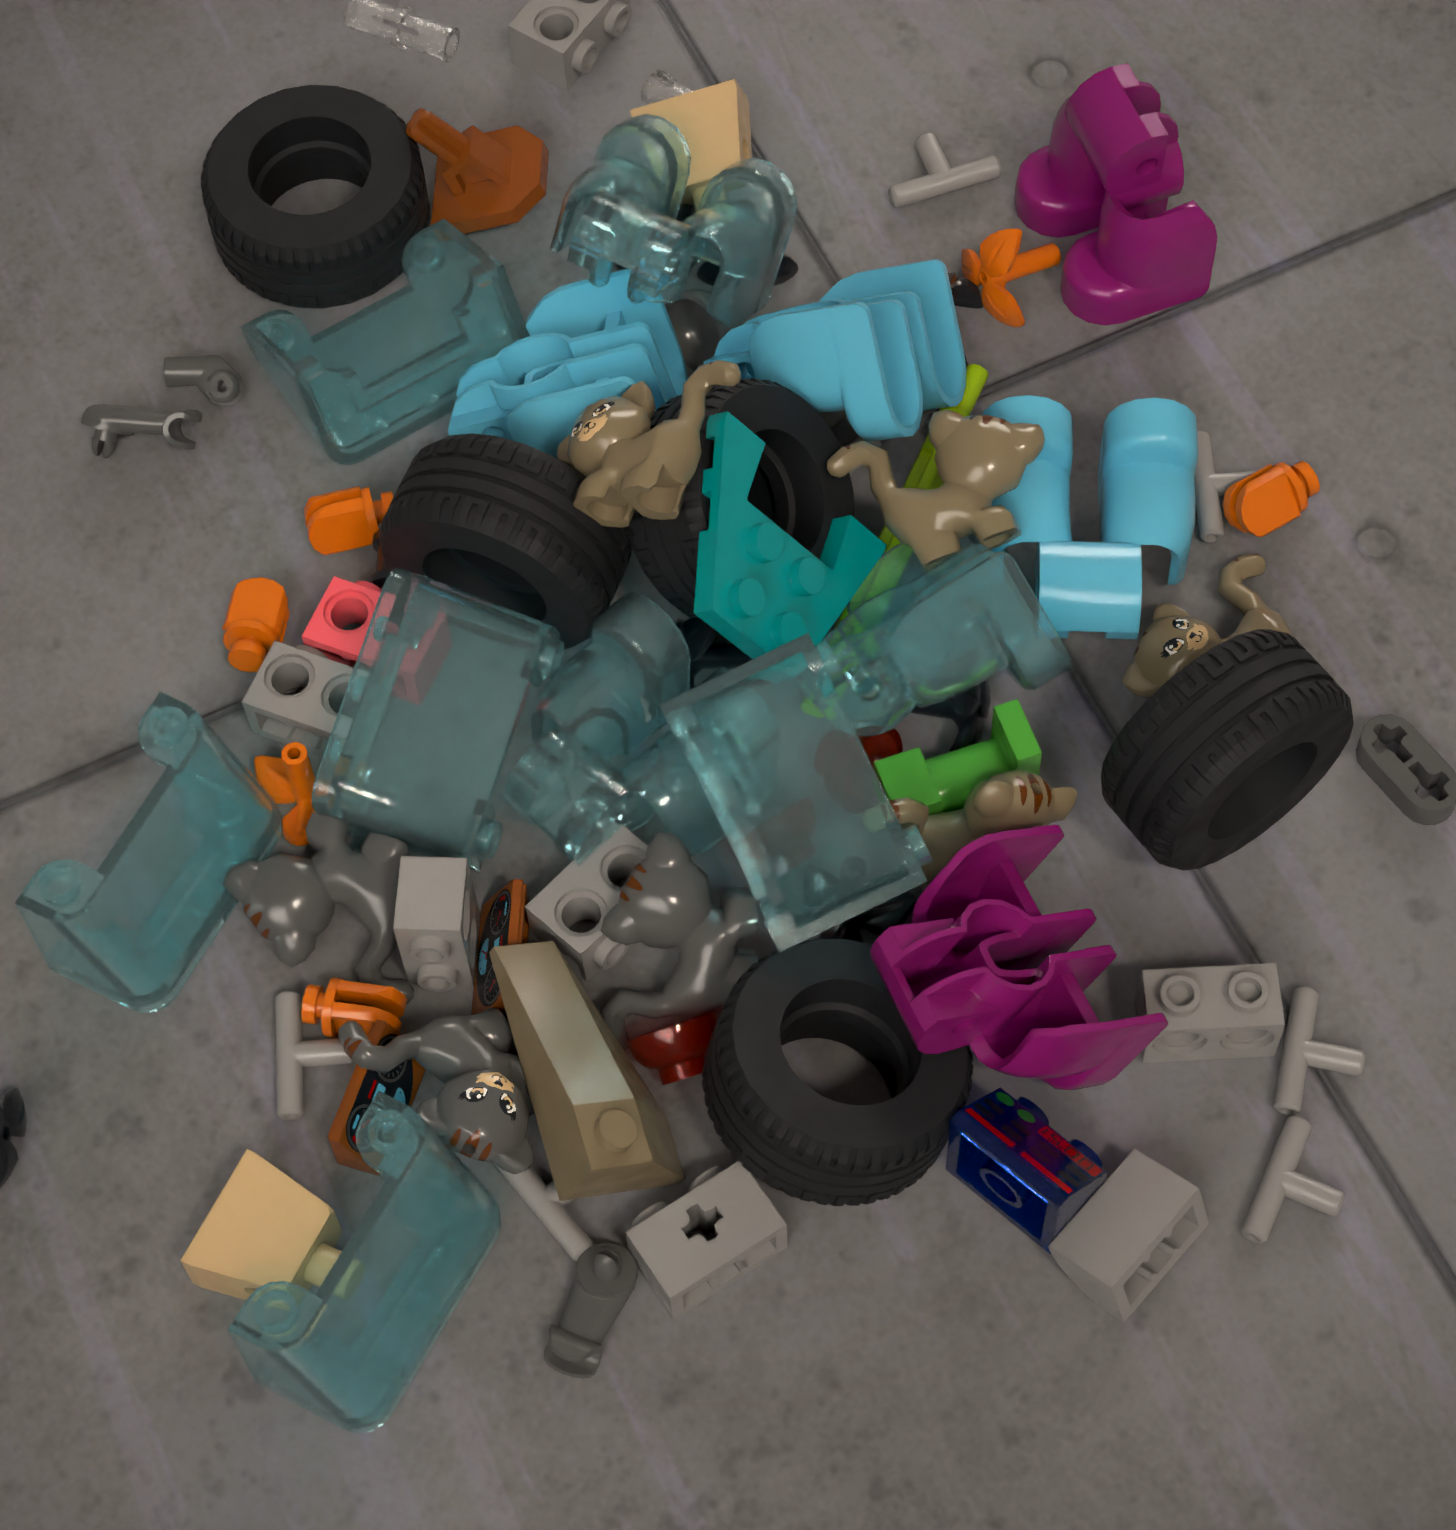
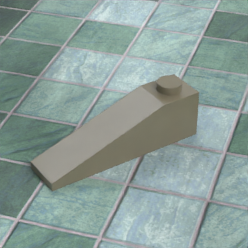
(587, 1097)

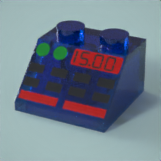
(1022, 1164)

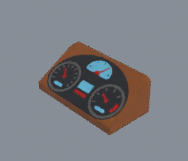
(501, 924)
(363, 1086)

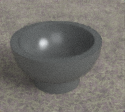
(695, 327)

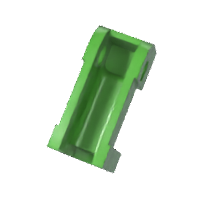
(948, 778)

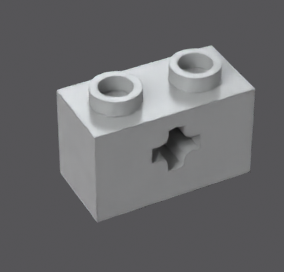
(689, 1268)

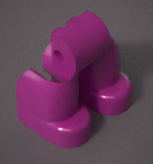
(1113, 171)
(1000, 974)

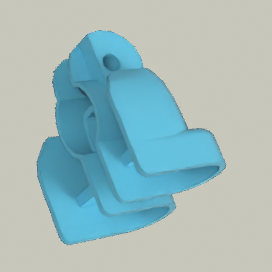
(871, 346)
(578, 351)
(1142, 498)

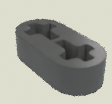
(1403, 773)

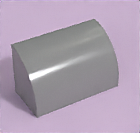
(1130, 1234)

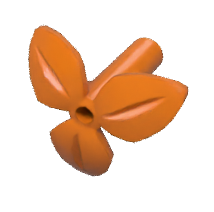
(1001, 264)
(289, 781)

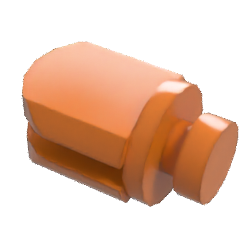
(1270, 497)
(344, 519)
(253, 621)
(351, 1002)

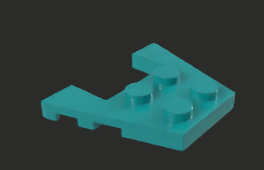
(754, 576)

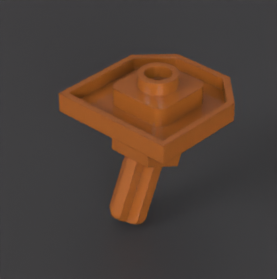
(480, 175)

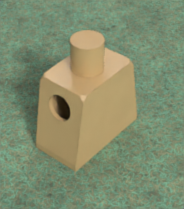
(715, 129)
(263, 1233)

